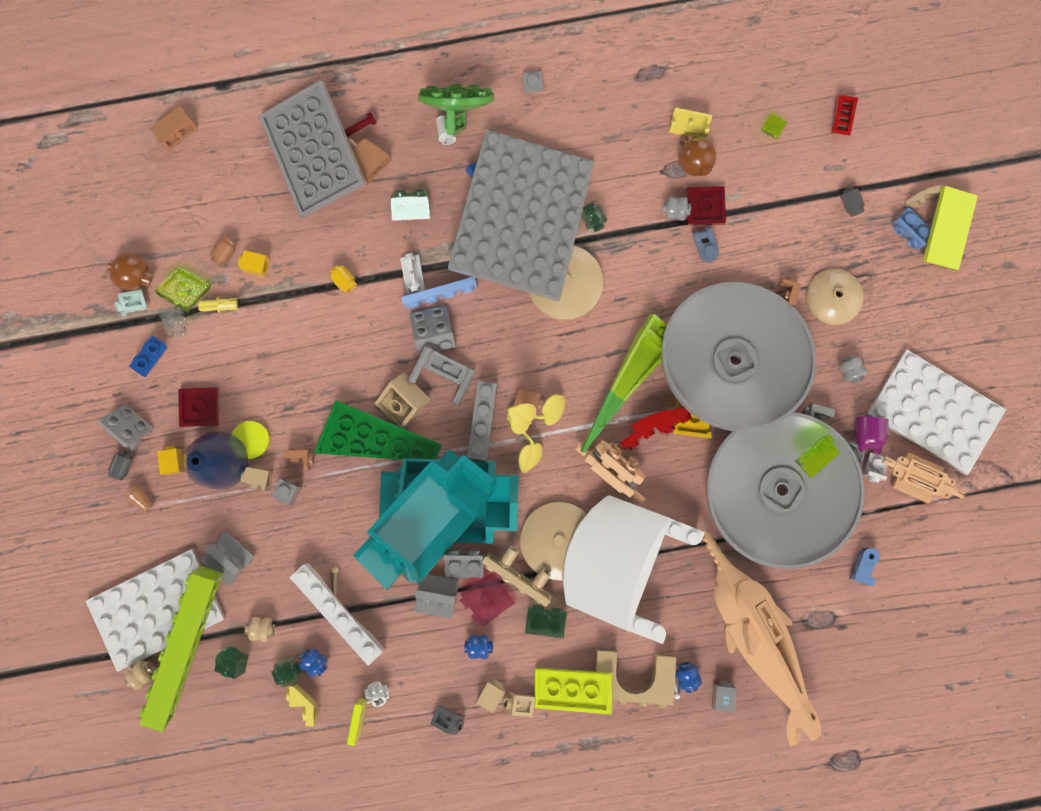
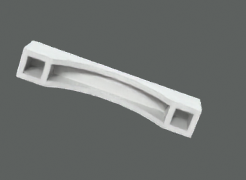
(338, 616)

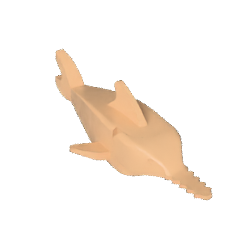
(763, 639)

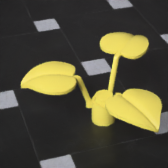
(520, 418)

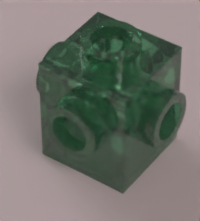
(231, 663)

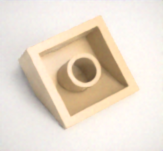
(402, 400)

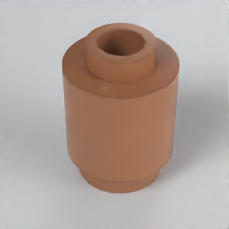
(222, 251)

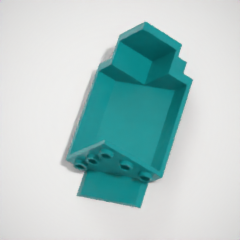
(497, 513)
(425, 520)

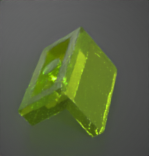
(818, 456)

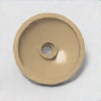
(825, 304)

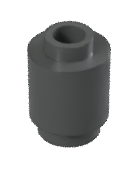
(852, 201)
(120, 465)

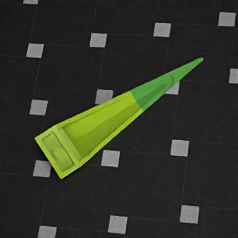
(639, 362)

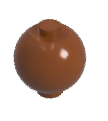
(696, 156)
(129, 272)

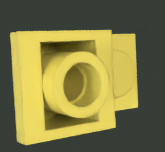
(299, 697)

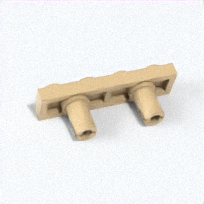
(522, 583)

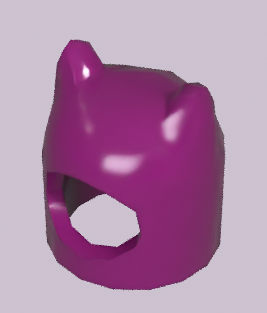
(871, 433)

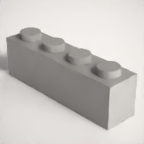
(482, 421)

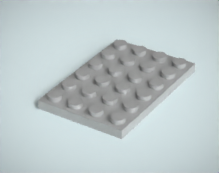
(312, 149)

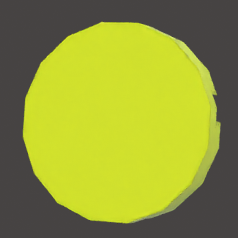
(254, 437)

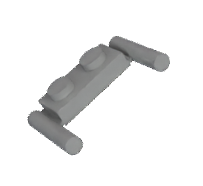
(445, 367)

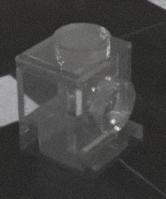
(174, 322)

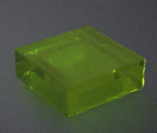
(774, 126)

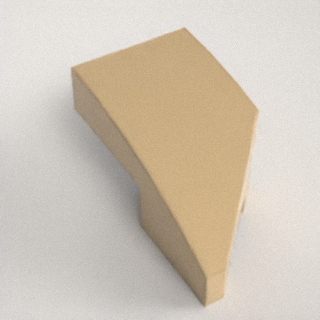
(920, 198)

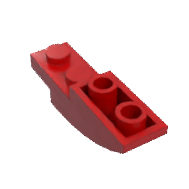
(662, 421)

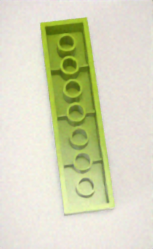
(180, 648)

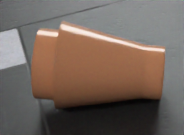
(138, 498)

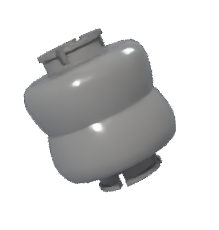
(677, 208)
(852, 369)

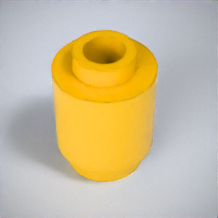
(342, 278)

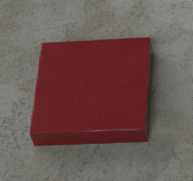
(706, 205)
(198, 407)

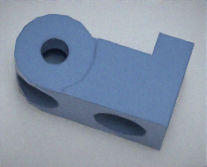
(864, 566)

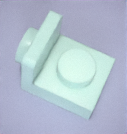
(130, 302)

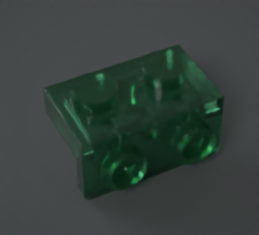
(410, 205)
(545, 622)

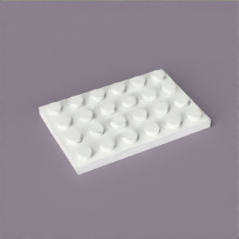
(936, 412)
(140, 611)

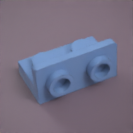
(912, 229)

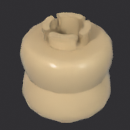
(260, 629)
(139, 675)

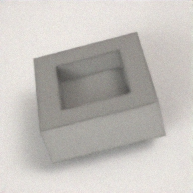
(533, 82)

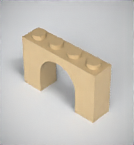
(658, 691)

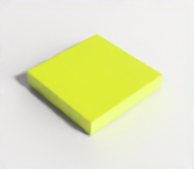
(357, 721)

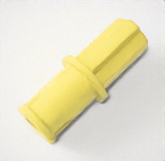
(218, 304)

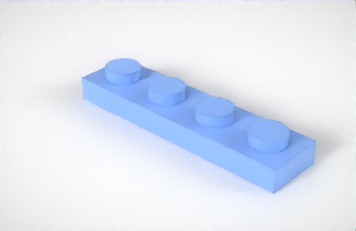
(432, 295)

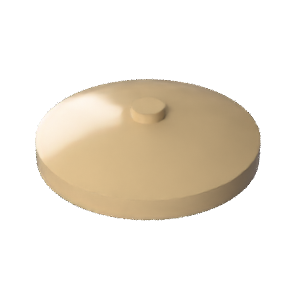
(580, 290)
(547, 536)

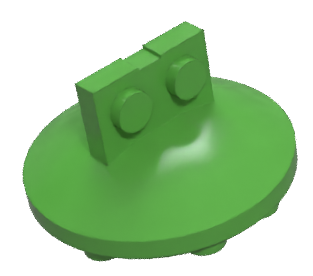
(456, 102)

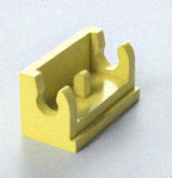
(690, 123)

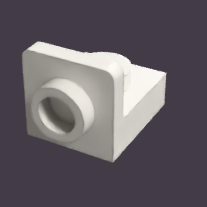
(874, 468)

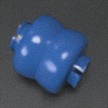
(478, 647)
(313, 662)
(688, 677)

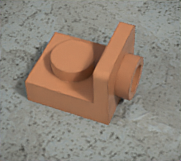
(794, 288)
(297, 455)

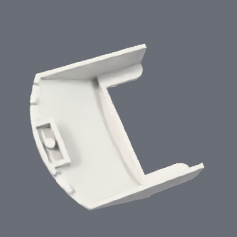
(613, 559)

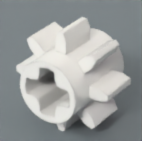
(376, 694)

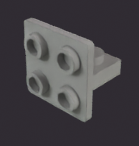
(125, 427)
(227, 557)
(436, 596)

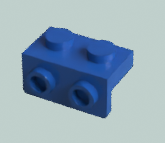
(148, 356)

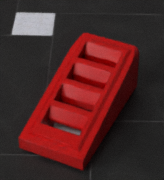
(850, 116)

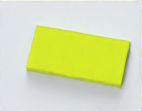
(950, 228)
(573, 690)

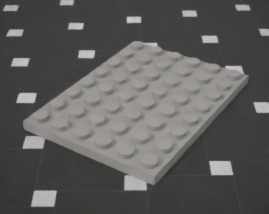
(521, 215)

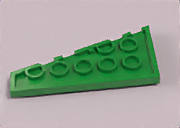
(365, 435)

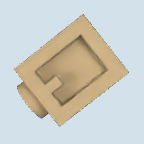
(518, 704)

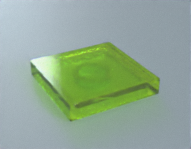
(182, 288)

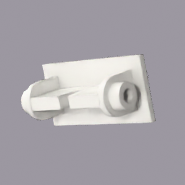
(412, 274)

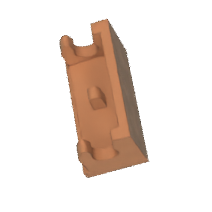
(173, 128)

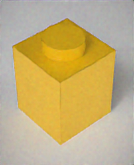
(254, 263)
(170, 460)

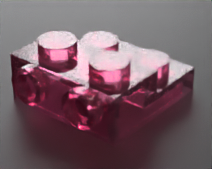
(486, 599)

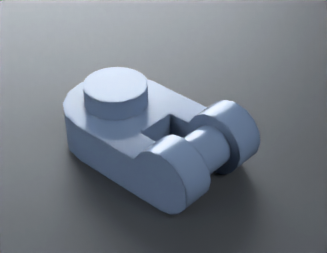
(709, 251)

